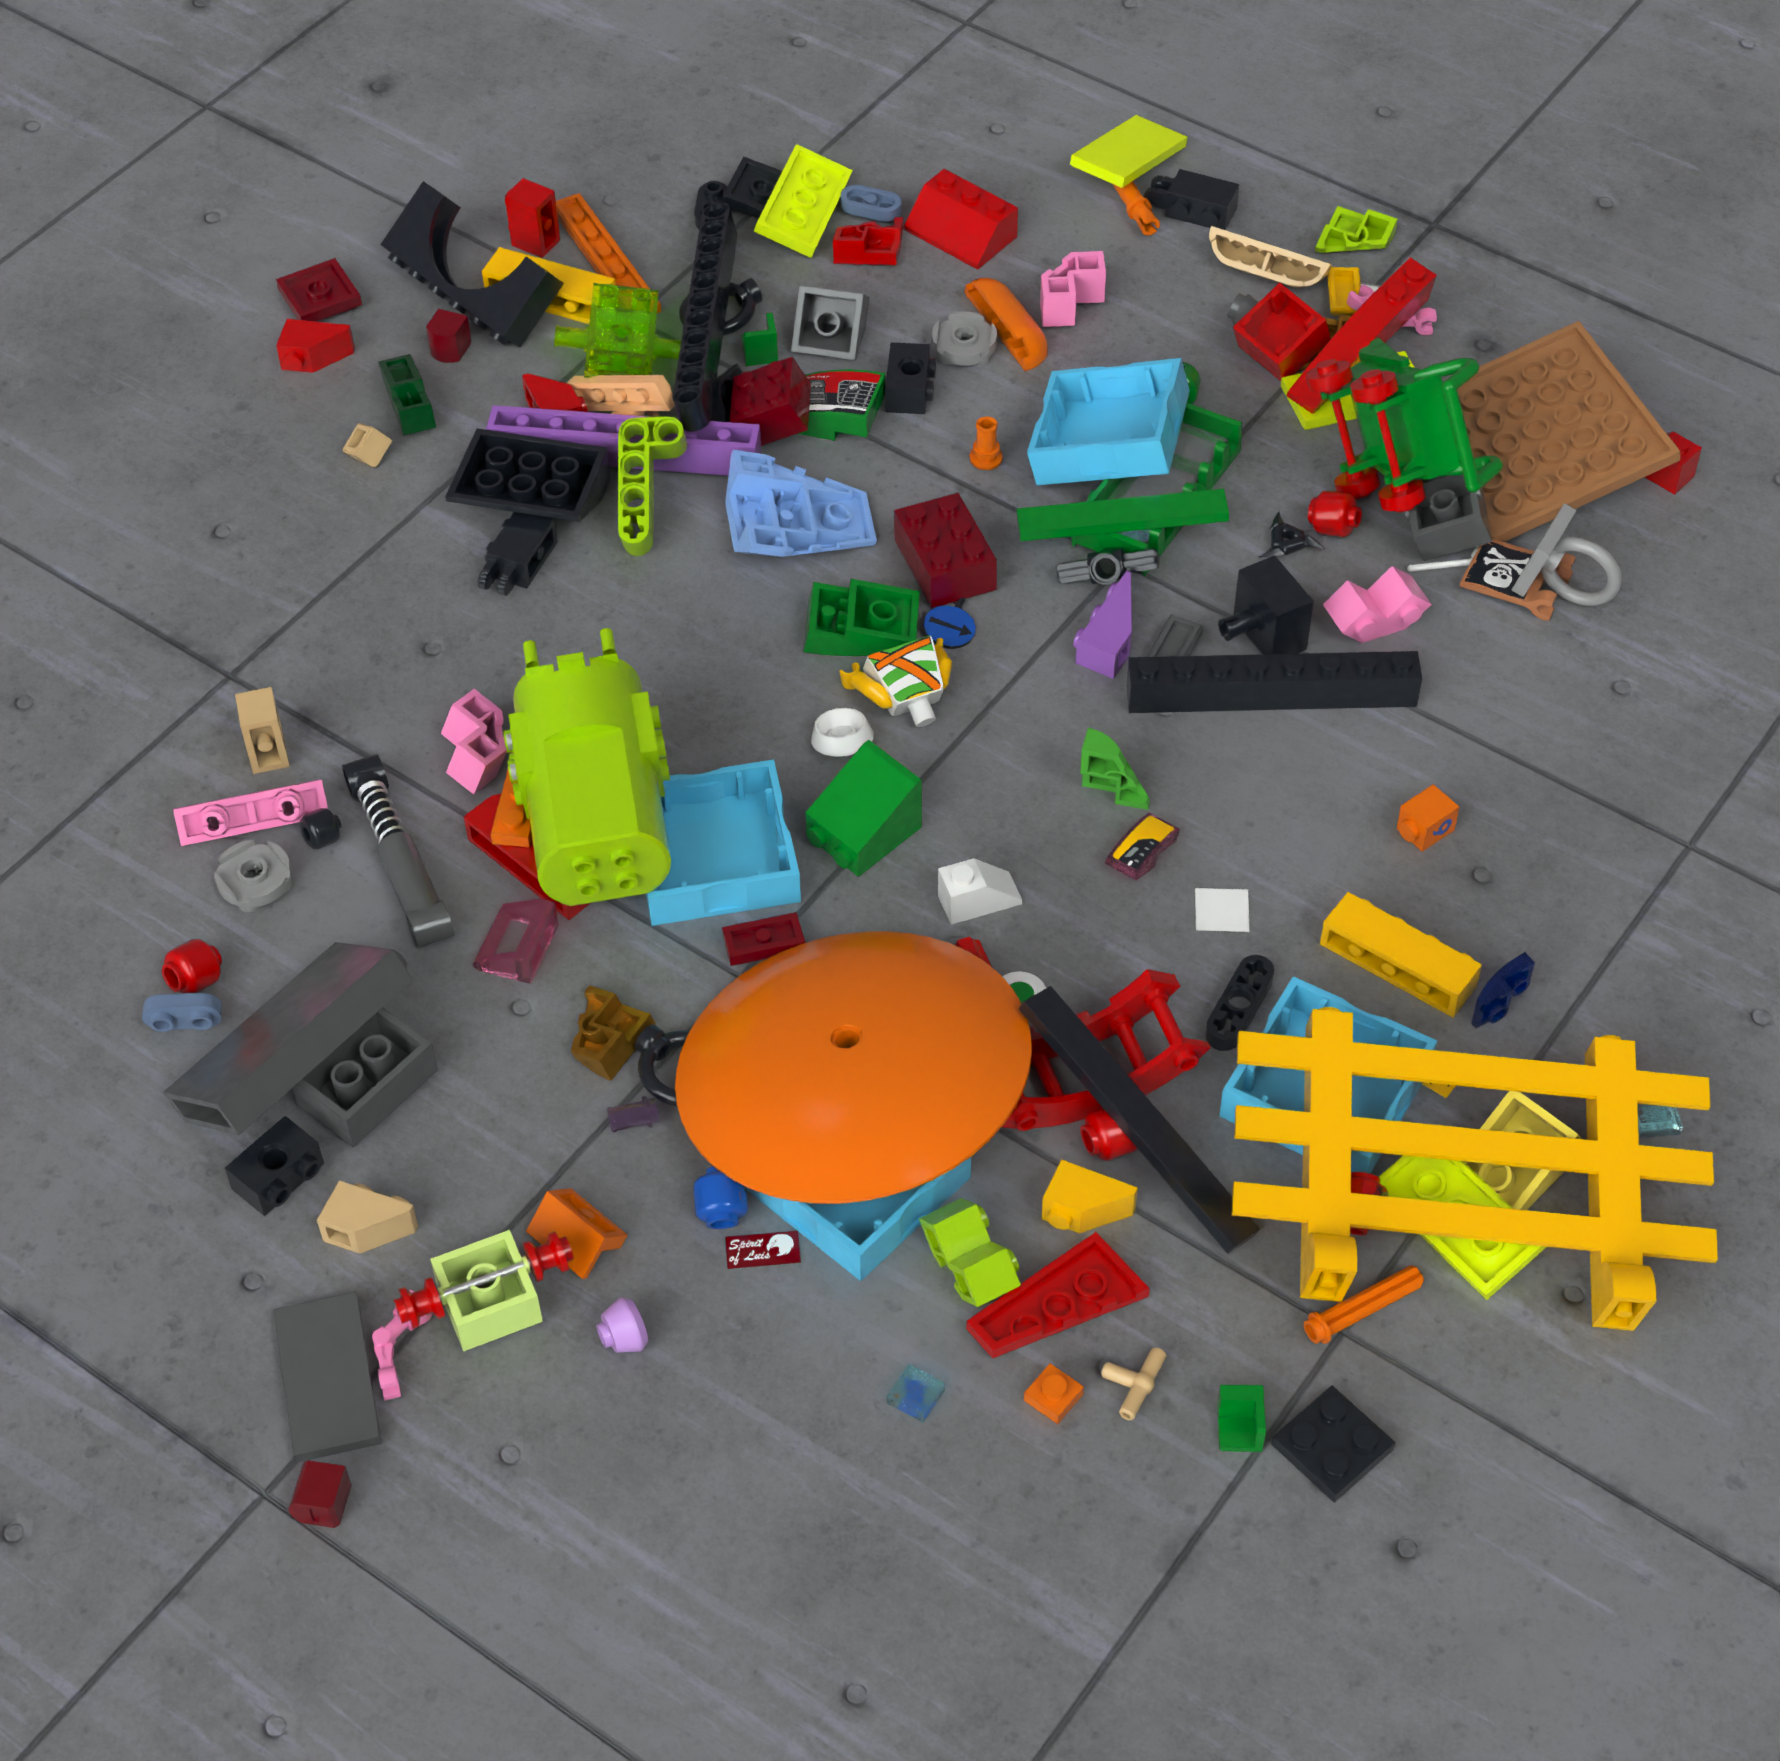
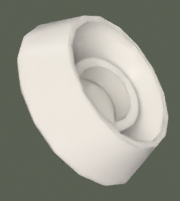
(840, 732)

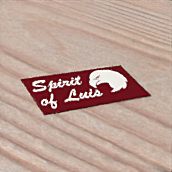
(762, 1249)

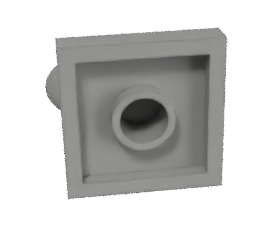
(1551, 551)

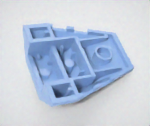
(791, 513)

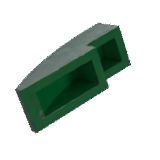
(407, 394)

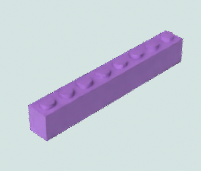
(706, 450)

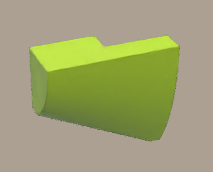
(1356, 231)

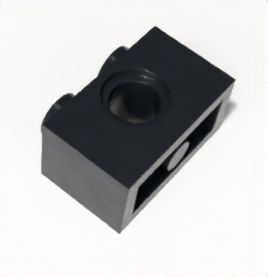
(908, 378)
(282, 1145)

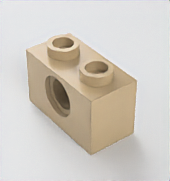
(262, 730)

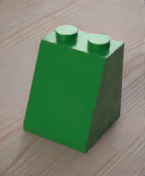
(866, 810)

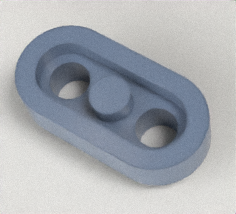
(870, 203)
(182, 1011)

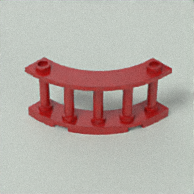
(1139, 998)

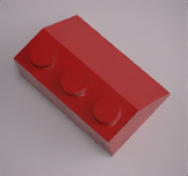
(962, 219)

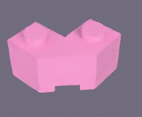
(1077, 280)
(1381, 610)
(477, 733)

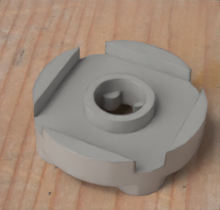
(953, 350)
(259, 890)

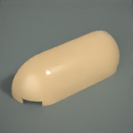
(1267, 260)

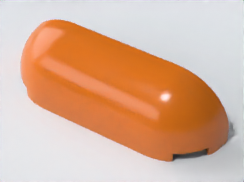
(1011, 319)

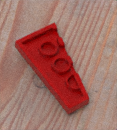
(1061, 1295)

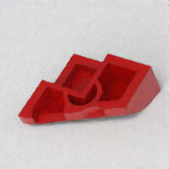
(868, 243)

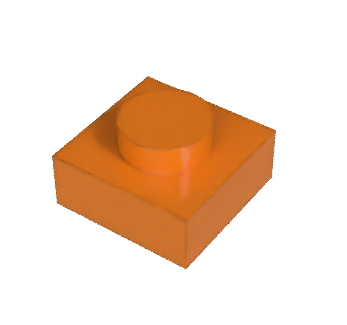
(1053, 1393)

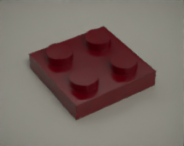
(319, 291)

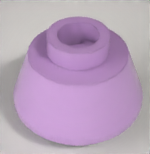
(622, 1327)

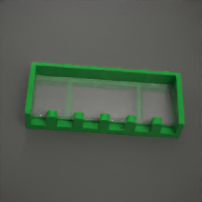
(1201, 456)

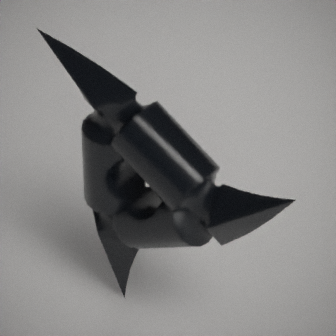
(1297, 539)

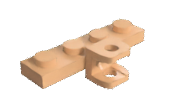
(625, 393)

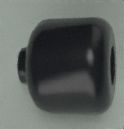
(320, 828)

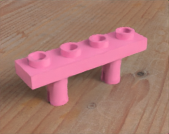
(248, 812)

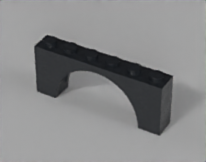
(507, 306)

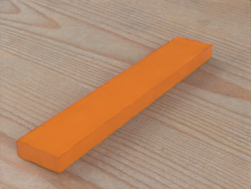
(597, 243)

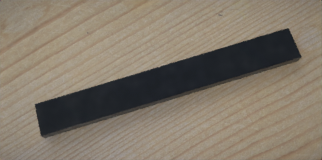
(1138, 1118)

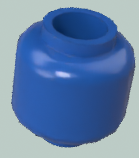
(719, 1200)

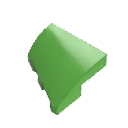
(1108, 770)

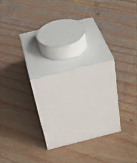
(975, 890)

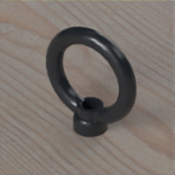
(746, 295)
(653, 1046)

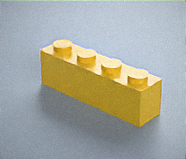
(573, 298)
(1400, 954)

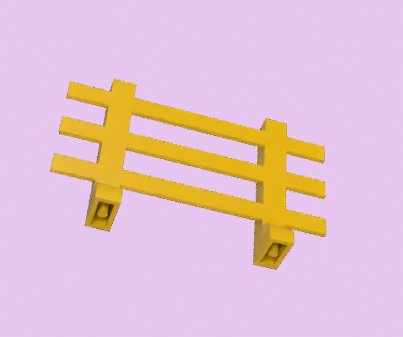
(1611, 1156)

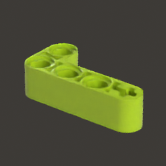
(642, 485)

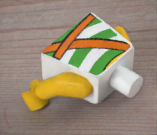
(904, 678)

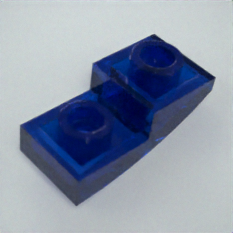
(1497, 993)

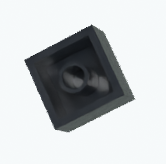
(1270, 609)

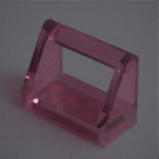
(525, 961)

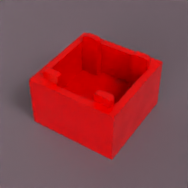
(1281, 332)

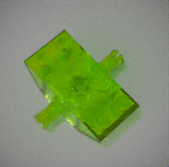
(619, 332)

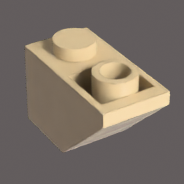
(364, 1219)

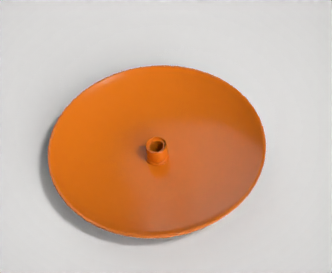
(853, 1067)

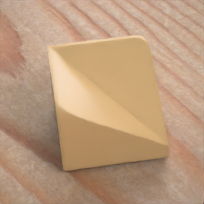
(367, 445)

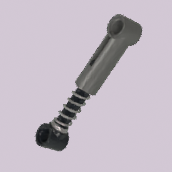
(423, 910)

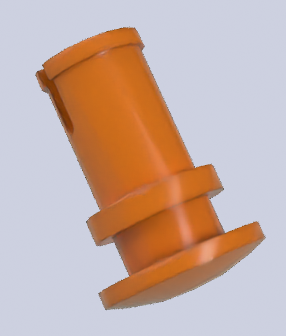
(986, 448)

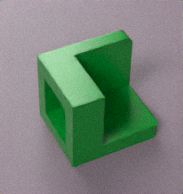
(761, 346)
(1241, 1418)

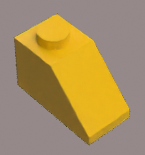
(1086, 1199)

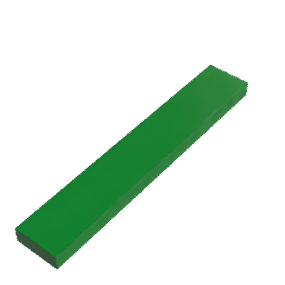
(1122, 514)

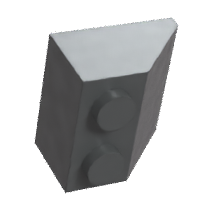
(829, 322)

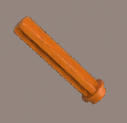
(1327, 1323)

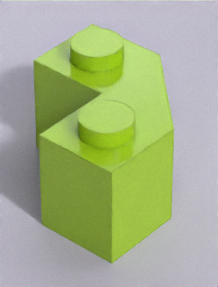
(962, 1243)

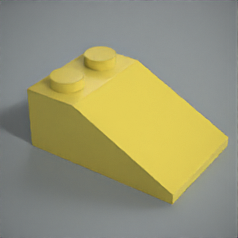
(1514, 1184)

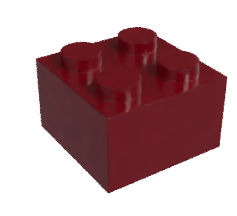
(773, 398)

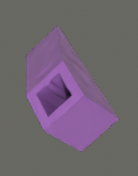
(1107, 637)

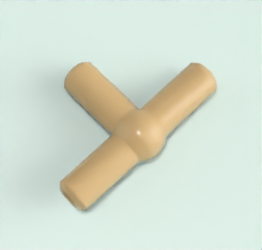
(1140, 1383)

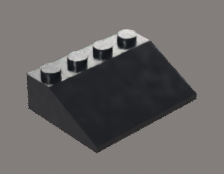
(531, 475)

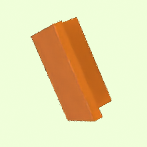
(581, 1223)

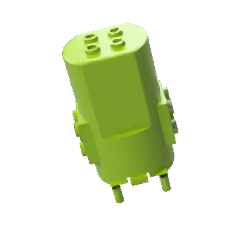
(590, 776)

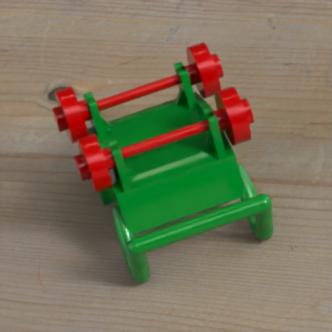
(1406, 422)

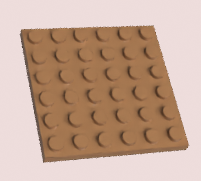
(1560, 428)

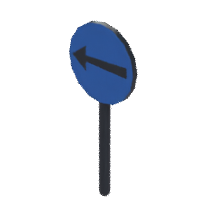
(950, 624)

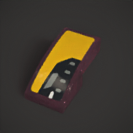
(1141, 845)

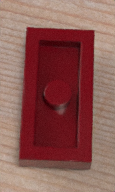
(762, 938)

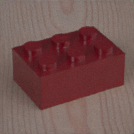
(945, 550)

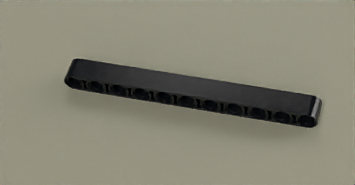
(705, 318)

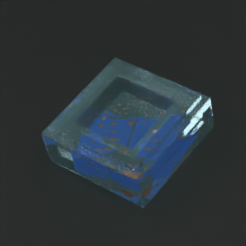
(915, 1393)

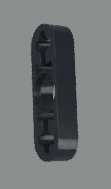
(1236, 987)

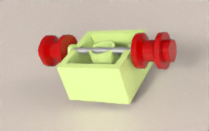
(486, 1287)

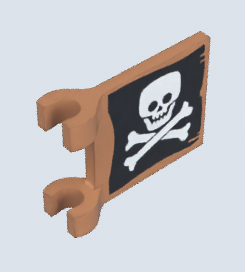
(1498, 567)

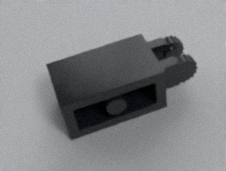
(1195, 198)
(518, 552)

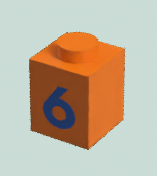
(1427, 818)

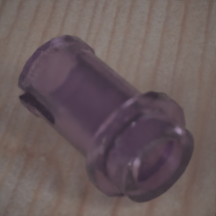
(633, 1115)

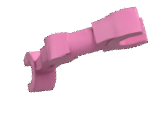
(1418, 320)
(384, 1340)

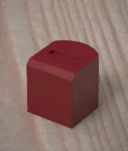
(448, 336)
(320, 1494)

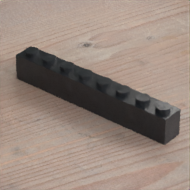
(1273, 682)

